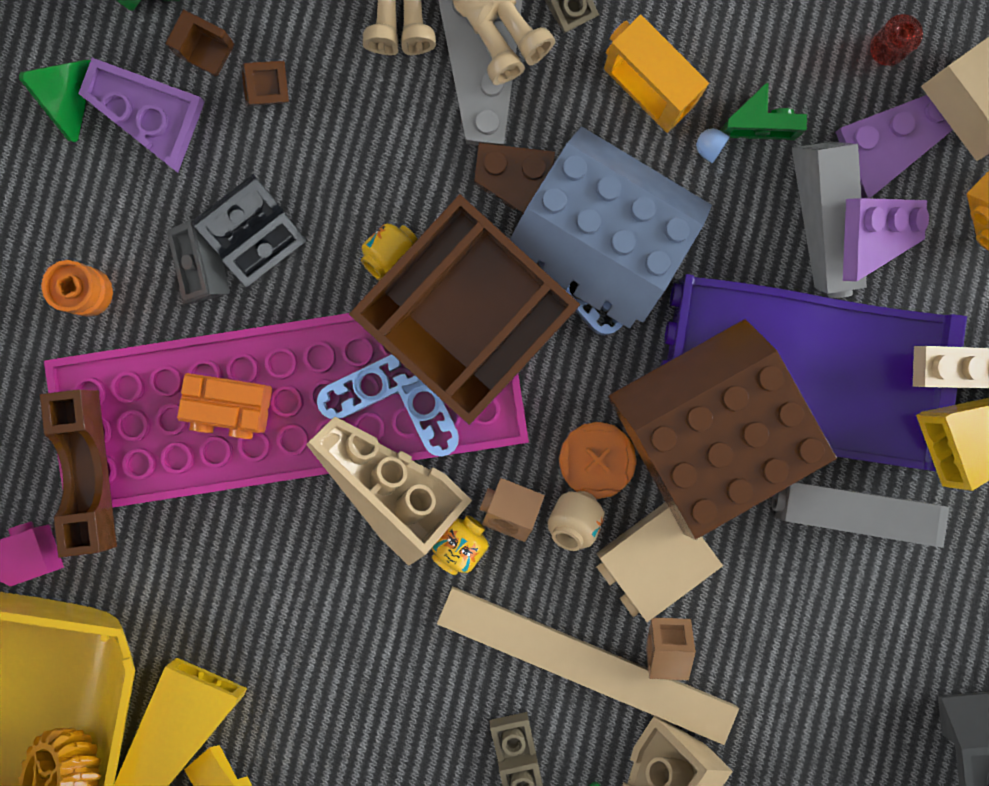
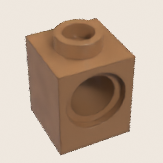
(511, 509)
(670, 648)

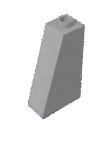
(825, 179)
(862, 513)

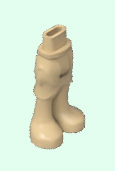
(383, 35)
(505, 63)

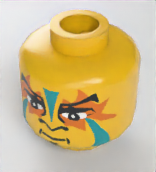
(386, 248)
(460, 546)

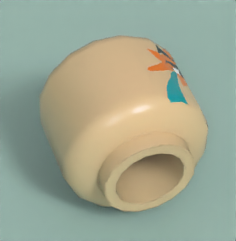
(575, 520)

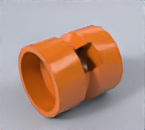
(76, 288)

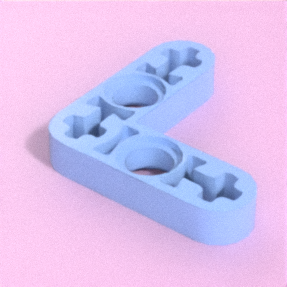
(407, 388)

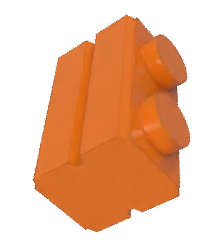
(224, 404)

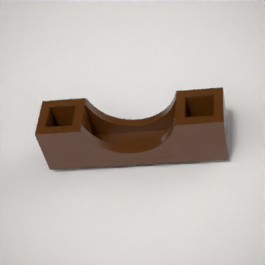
(86, 513)

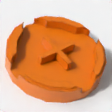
(597, 459)

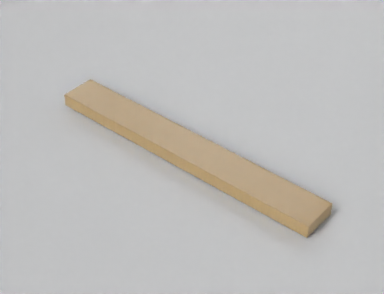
(587, 665)

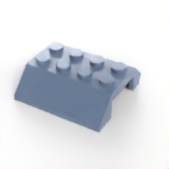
(610, 227)

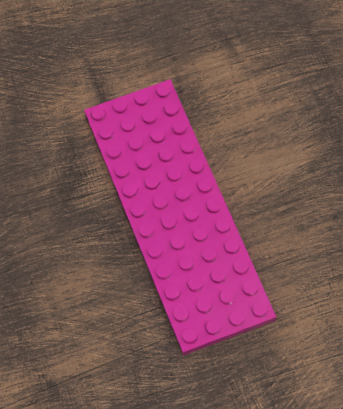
(161, 459)

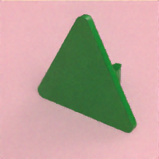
(57, 94)

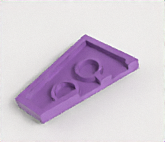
(146, 109)
(893, 141)
(880, 232)

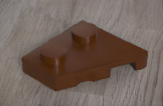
(512, 172)

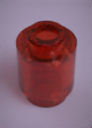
(896, 40)

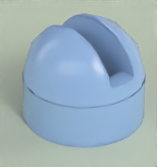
(711, 143)

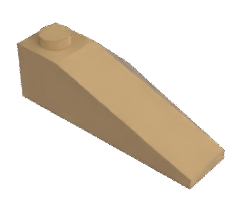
(394, 494)
(674, 758)

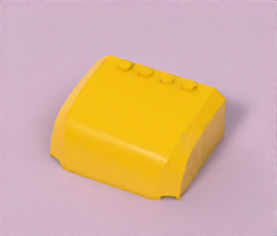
(61, 671)

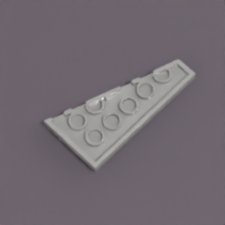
(481, 103)

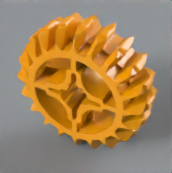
(61, 759)

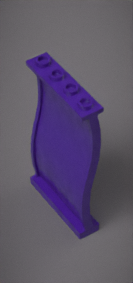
(842, 355)

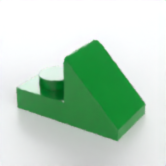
(755, 122)

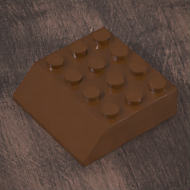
(464, 309)
(721, 428)

